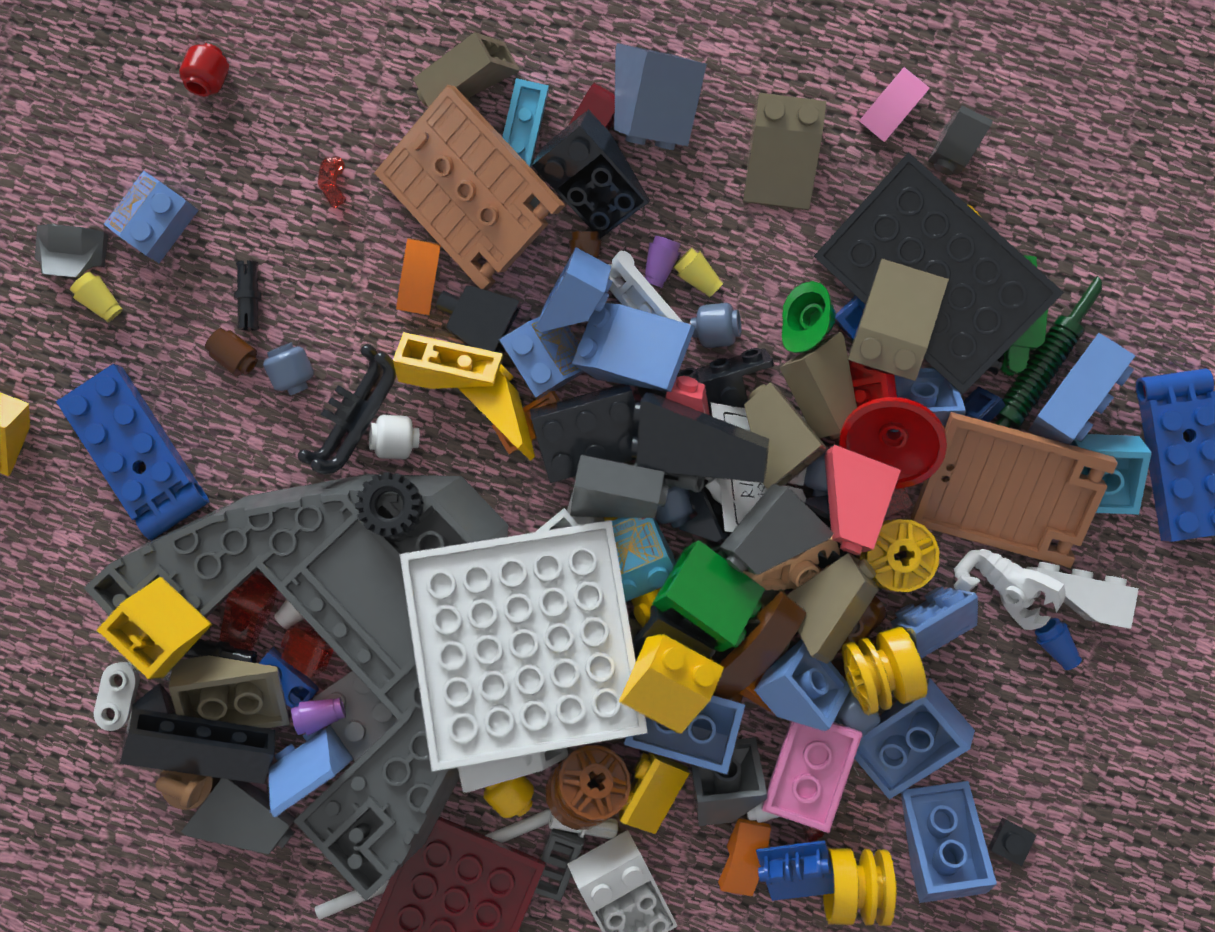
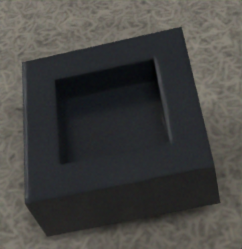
(1012, 841)

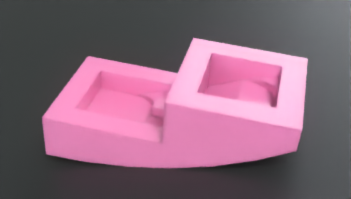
(894, 104)

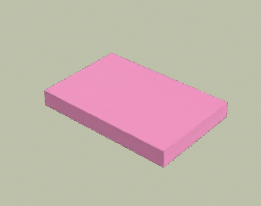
(812, 774)

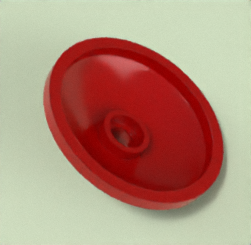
(915, 449)

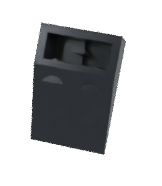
(591, 174)

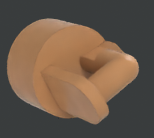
(184, 789)

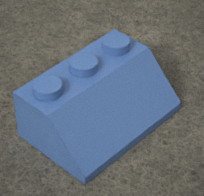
(1084, 391)
(705, 741)

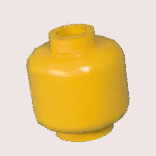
(510, 797)

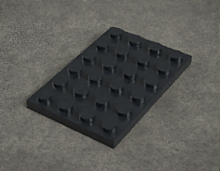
(925, 226)

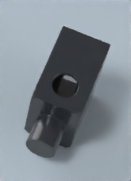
(479, 316)

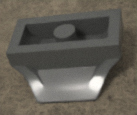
(69, 249)

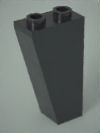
(694, 443)

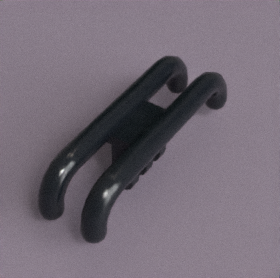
(352, 413)

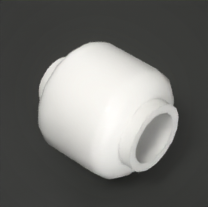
(393, 437)

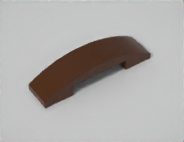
(761, 647)

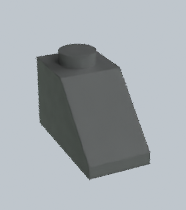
(959, 141)

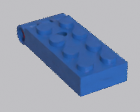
(123, 435)
(1181, 469)

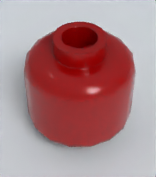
(204, 69)

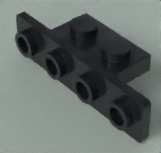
(724, 377)

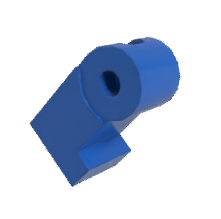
(295, 684)

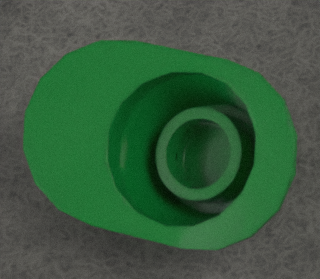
(807, 317)

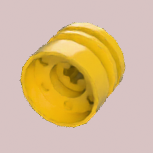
(910, 572)
(889, 668)
(862, 886)

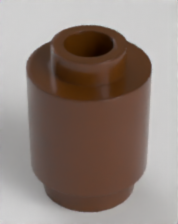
(231, 352)

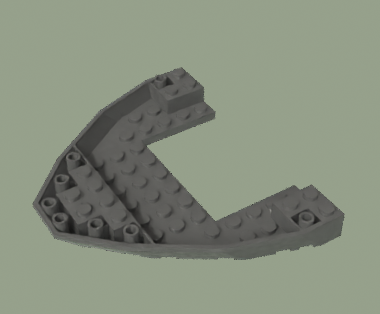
(356, 600)

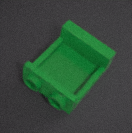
(711, 595)

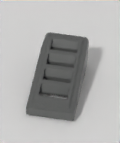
(565, 843)

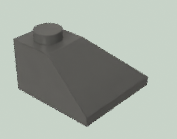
(729, 796)

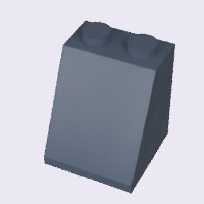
(656, 96)

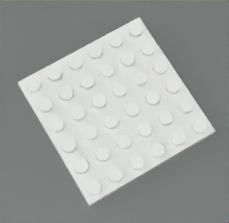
(521, 644)

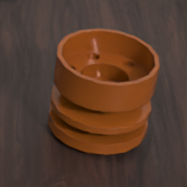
(574, 801)

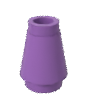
(661, 260)
(316, 715)

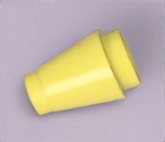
(698, 272)
(95, 295)

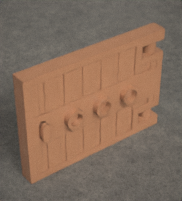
(468, 187)
(1013, 490)

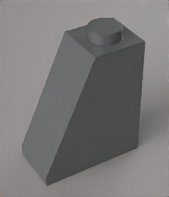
(616, 490)
(774, 532)
(240, 818)

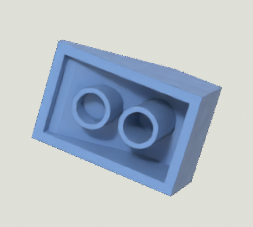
(633, 347)
(913, 741)
(305, 768)
(946, 842)

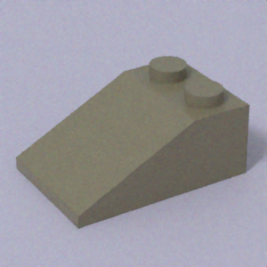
(784, 151)
(898, 319)
(229, 691)

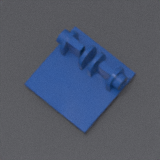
(796, 870)

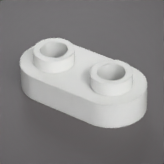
(116, 697)

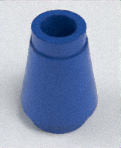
(1058, 643)

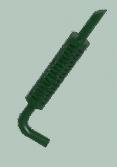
(1046, 361)

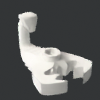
(1015, 585)

